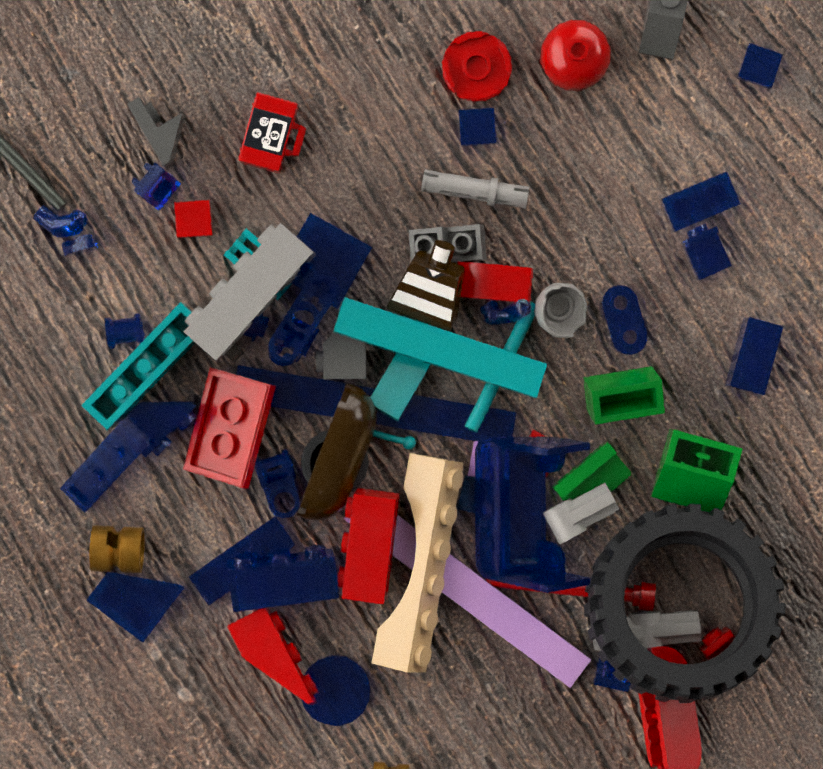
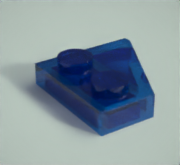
(134, 601)

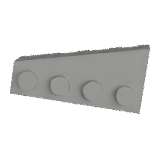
(248, 291)

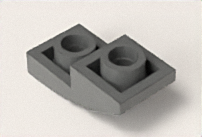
(467, 240)

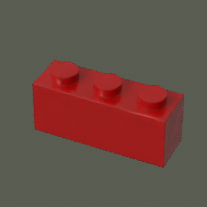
(368, 545)

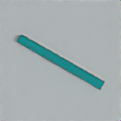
(489, 390)

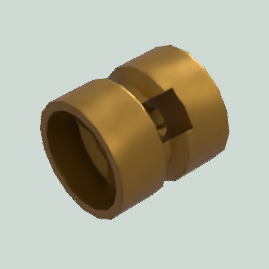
(117, 549)

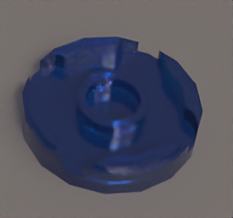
(341, 690)

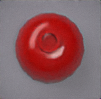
(575, 55)

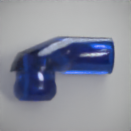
(63, 225)

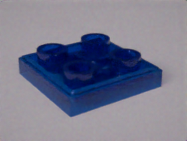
(336, 254)

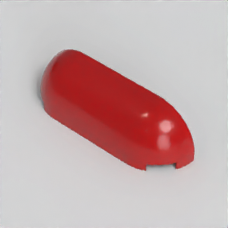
(670, 726)

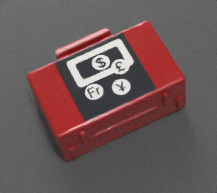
(270, 133)

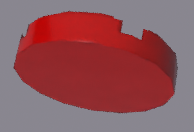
(476, 66)

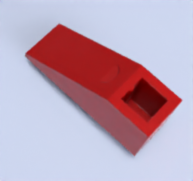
(264, 646)

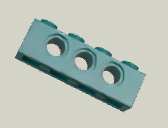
(141, 369)

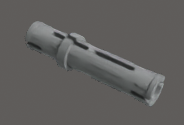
(477, 189)

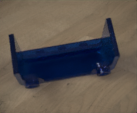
(510, 512)

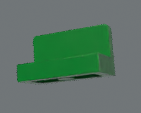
(597, 468)

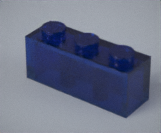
(282, 578)

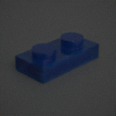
(700, 201)

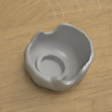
(561, 309)

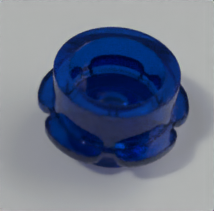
(257, 328)

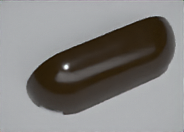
(340, 455)

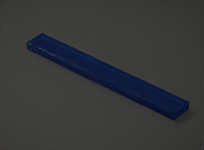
(420, 415)

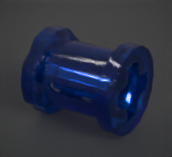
(124, 330)

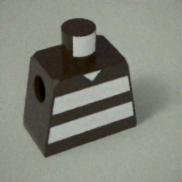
(431, 287)

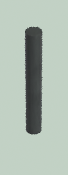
(31, 175)

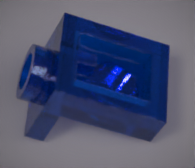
(705, 251)

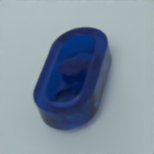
(622, 320)

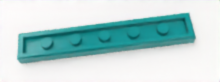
(439, 347)

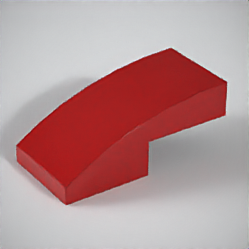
(496, 282)

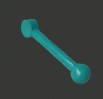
(408, 442)

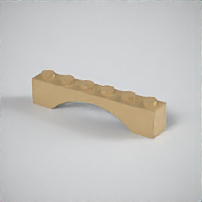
(407, 634)

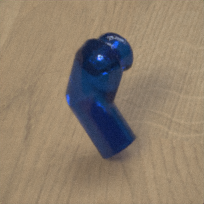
(509, 314)

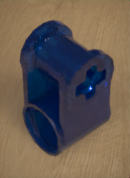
(278, 481)

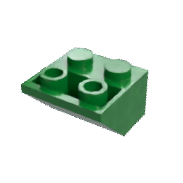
(695, 471)

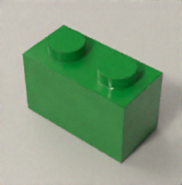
(624, 395)

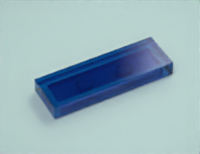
(106, 464)
(213, 577)

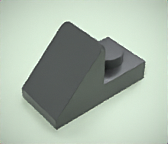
(162, 138)

